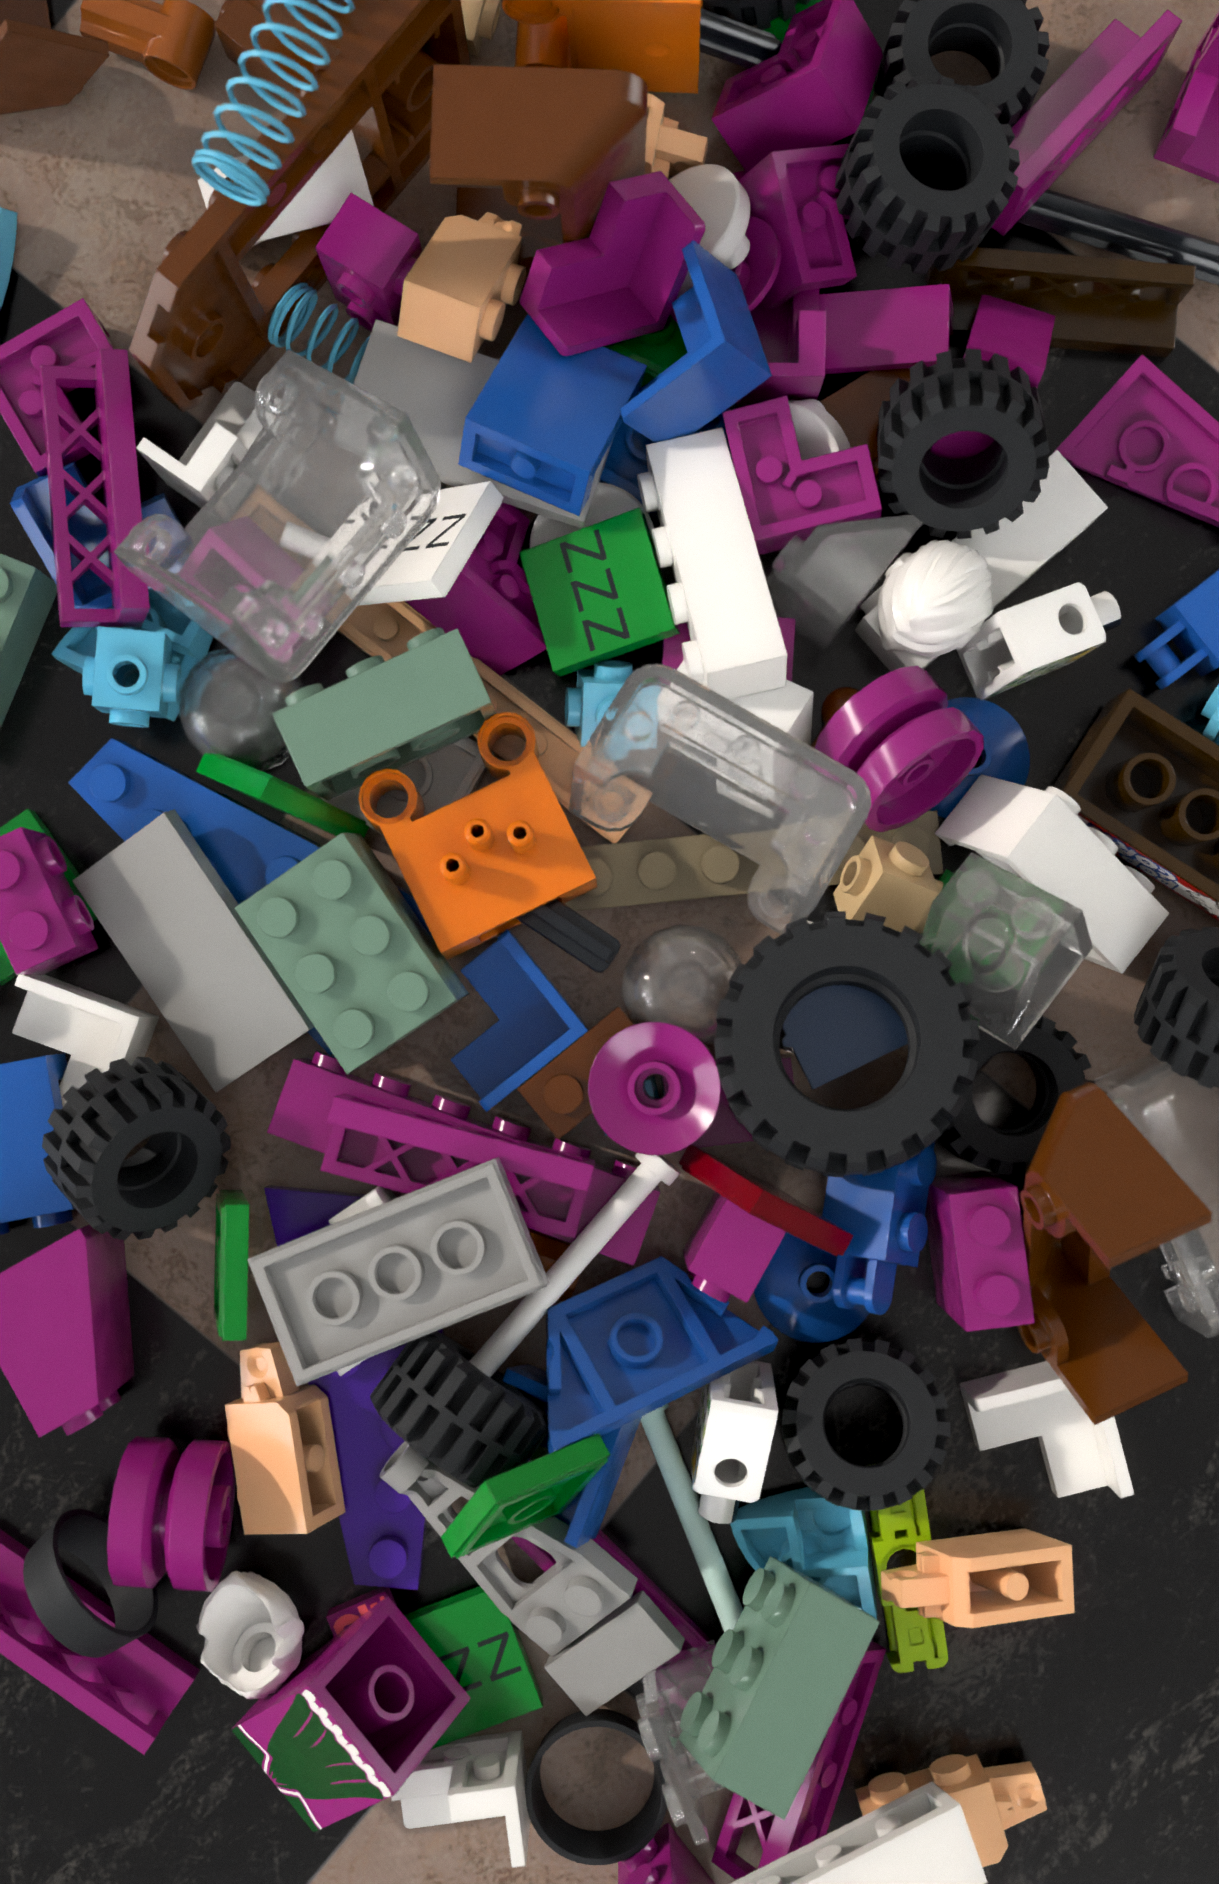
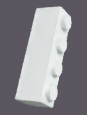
(1013, 552)
(714, 564)
(903, 1842)

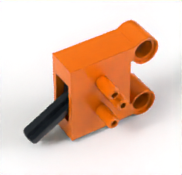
(643, 37)
(493, 855)

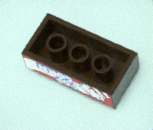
(1153, 794)

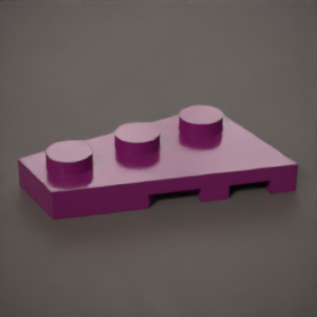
(1151, 442)

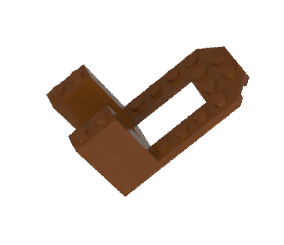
(201, 313)

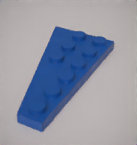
(242, 846)

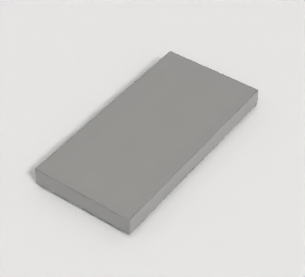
(437, 397)
(192, 950)
(398, 1271)

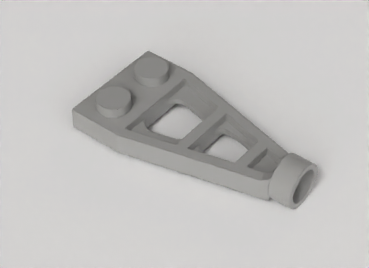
(554, 1607)

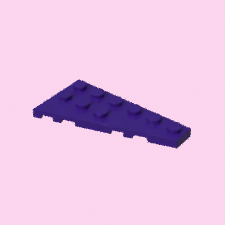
(380, 1526)

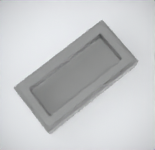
(615, 1653)

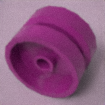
(902, 745)
(171, 1514)

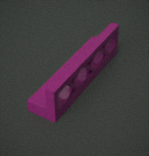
(1081, 107)
(117, 477)
(458, 1141)
(123, 1691)
(819, 1792)

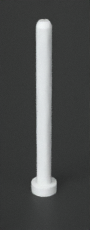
(574, 1260)

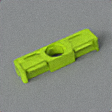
(908, 1632)

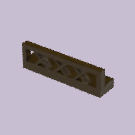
(1094, 299)

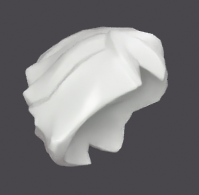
(934, 599)
(250, 1634)

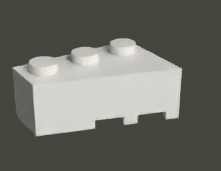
(1052, 848)

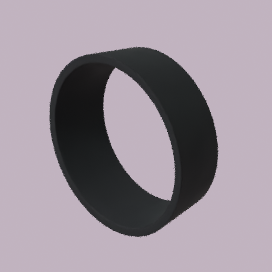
(59, 1606)
(586, 1845)

